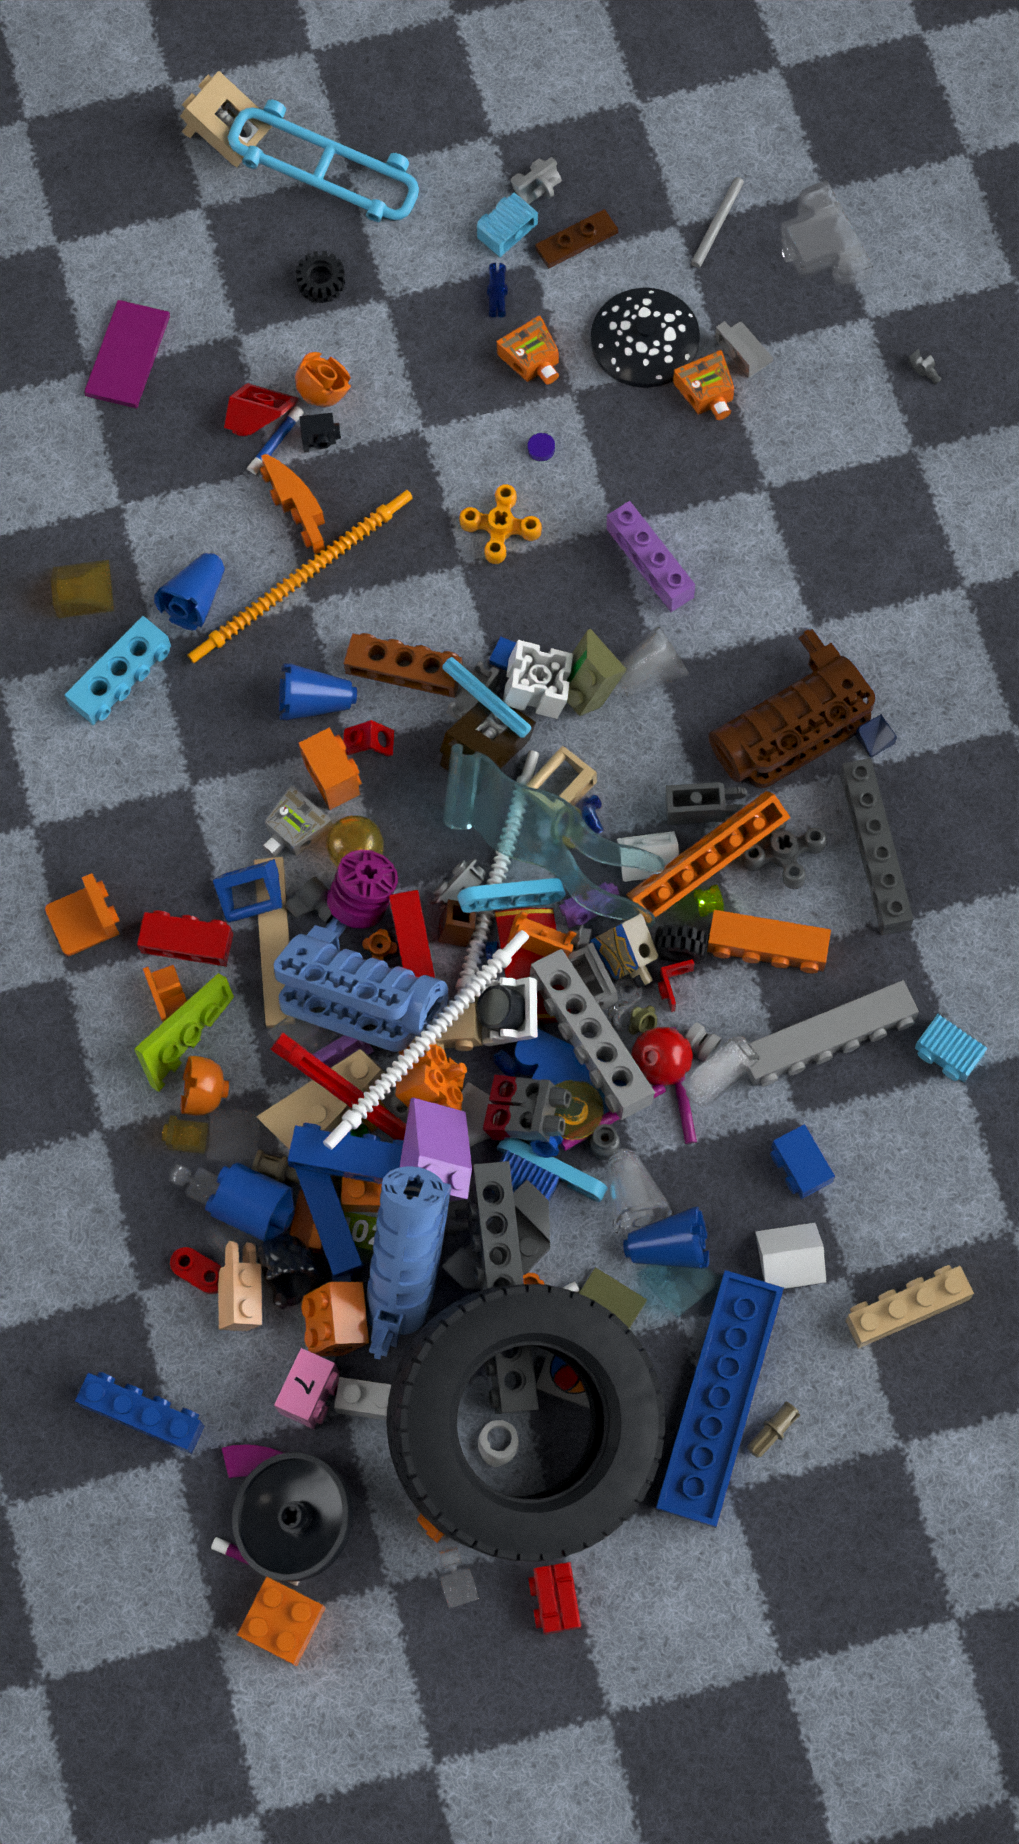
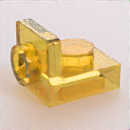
(185, 1135)

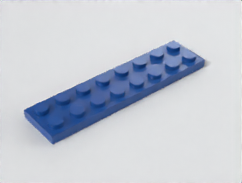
(720, 1399)

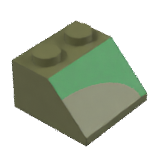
(592, 674)

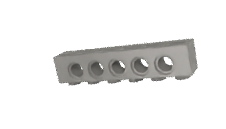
(624, 1100)

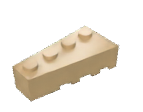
(316, 1104)

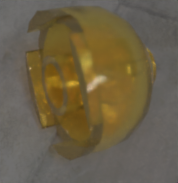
(353, 834)

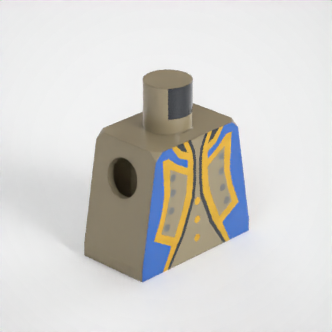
(627, 950)

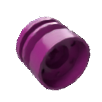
(362, 888)

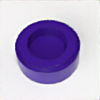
(541, 447)

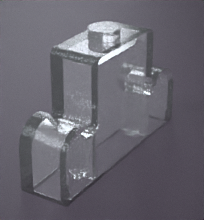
(824, 239)

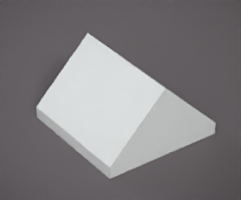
(792, 1256)

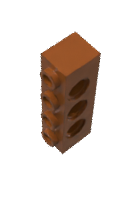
(387, 670)

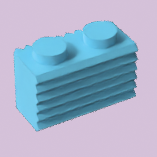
(506, 224)
(950, 1049)

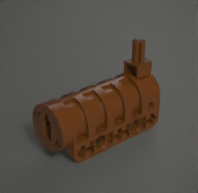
(796, 718)

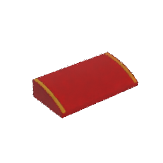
(523, 958)

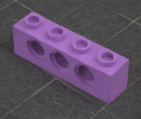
(650, 556)

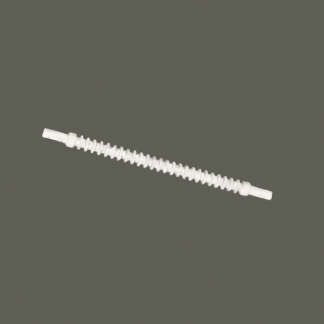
(497, 877)
(352, 1118)

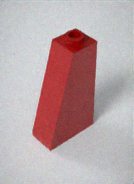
(411, 933)

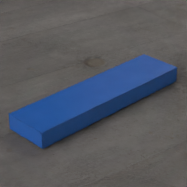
(329, 1221)

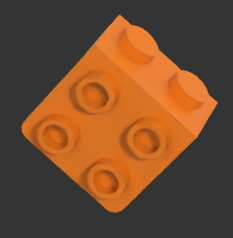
(83, 917)

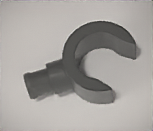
(924, 367)

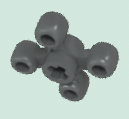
(757, 856)

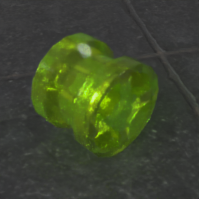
(708, 900)

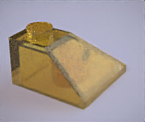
(82, 589)

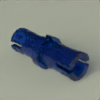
(497, 290)

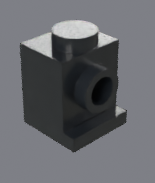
(319, 431)

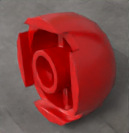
(662, 1055)

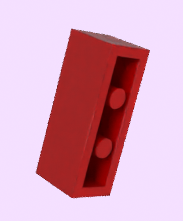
(185, 938)

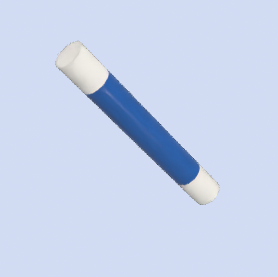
(276, 439)

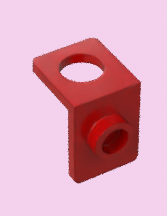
(365, 737)
(669, 971)

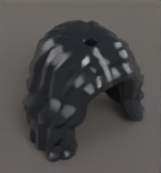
(288, 1269)

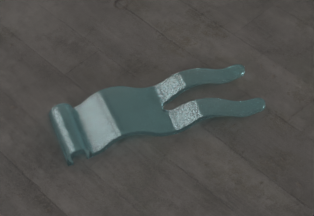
(530, 828)

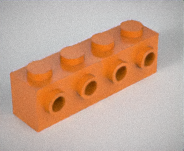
(769, 941)

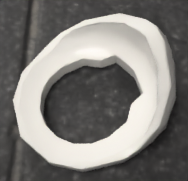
(493, 1457)

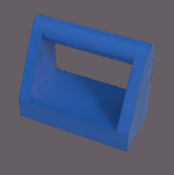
(266, 870)

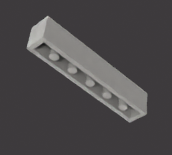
(831, 1032)

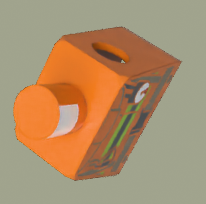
(530, 351)
(706, 384)

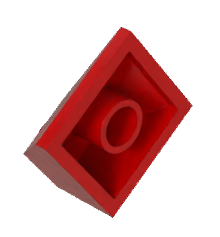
(254, 408)

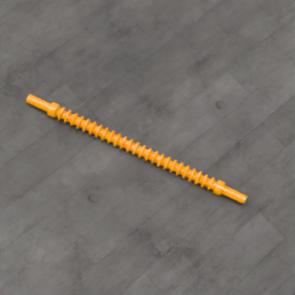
(218, 638)

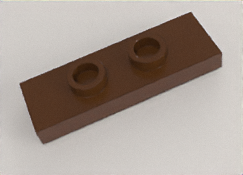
(576, 238)

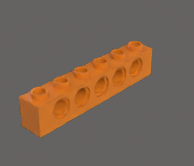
(710, 854)

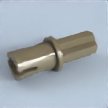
(773, 1429)

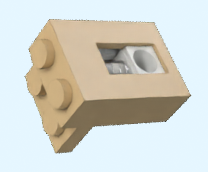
(201, 117)

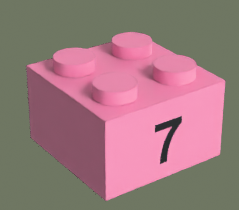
(308, 1389)

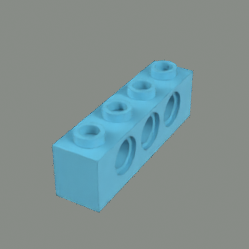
(140, 636)

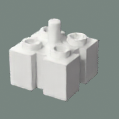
(537, 679)

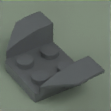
(533, 1237)

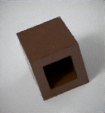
(455, 925)

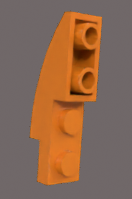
(294, 497)

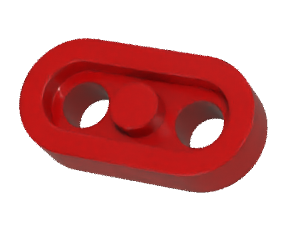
(196, 1270)

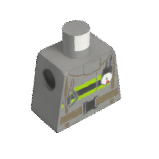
(295, 824)

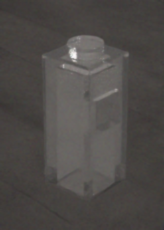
(720, 1071)

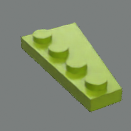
(169, 1041)

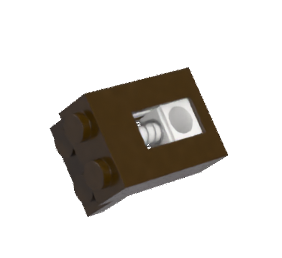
(484, 733)

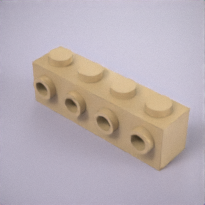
(908, 1307)

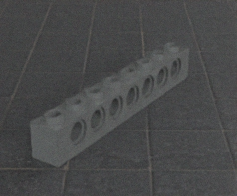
(520, 1363)

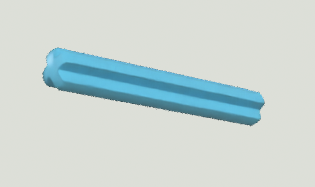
(486, 697)

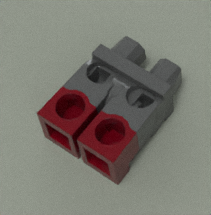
(525, 1109)

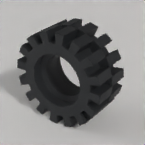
(317, 263)
(681, 943)

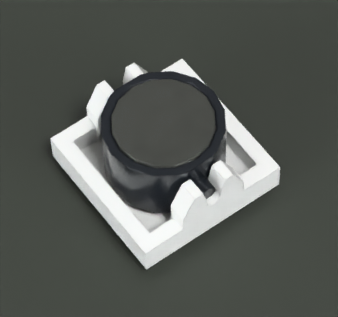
(508, 1011)

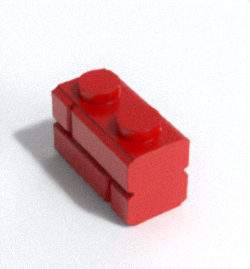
(556, 1598)

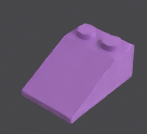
(439, 1143)

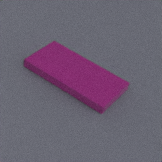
(127, 354)

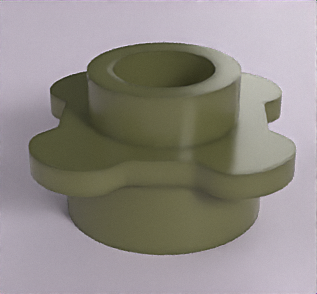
(642, 1019)

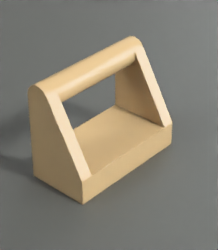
(581, 784)

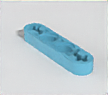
(511, 895)
(575, 1178)

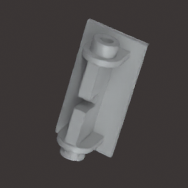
(464, 876)

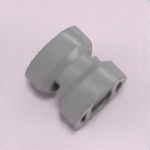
(696, 1036)

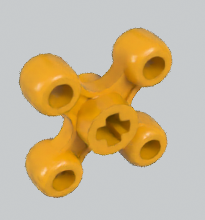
(499, 532)

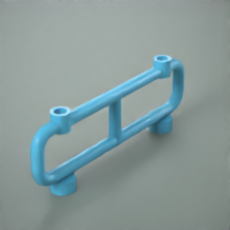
(273, 115)

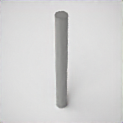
(717, 222)

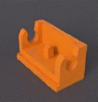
(541, 939)

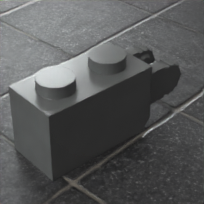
(701, 802)

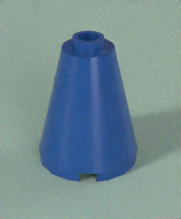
(191, 592)
(313, 693)
(670, 1241)

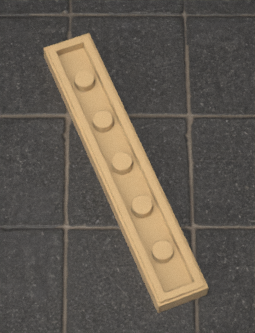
(273, 940)

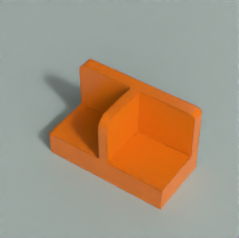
(165, 990)

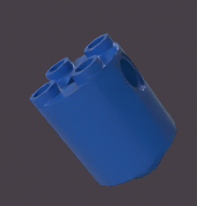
(252, 1202)

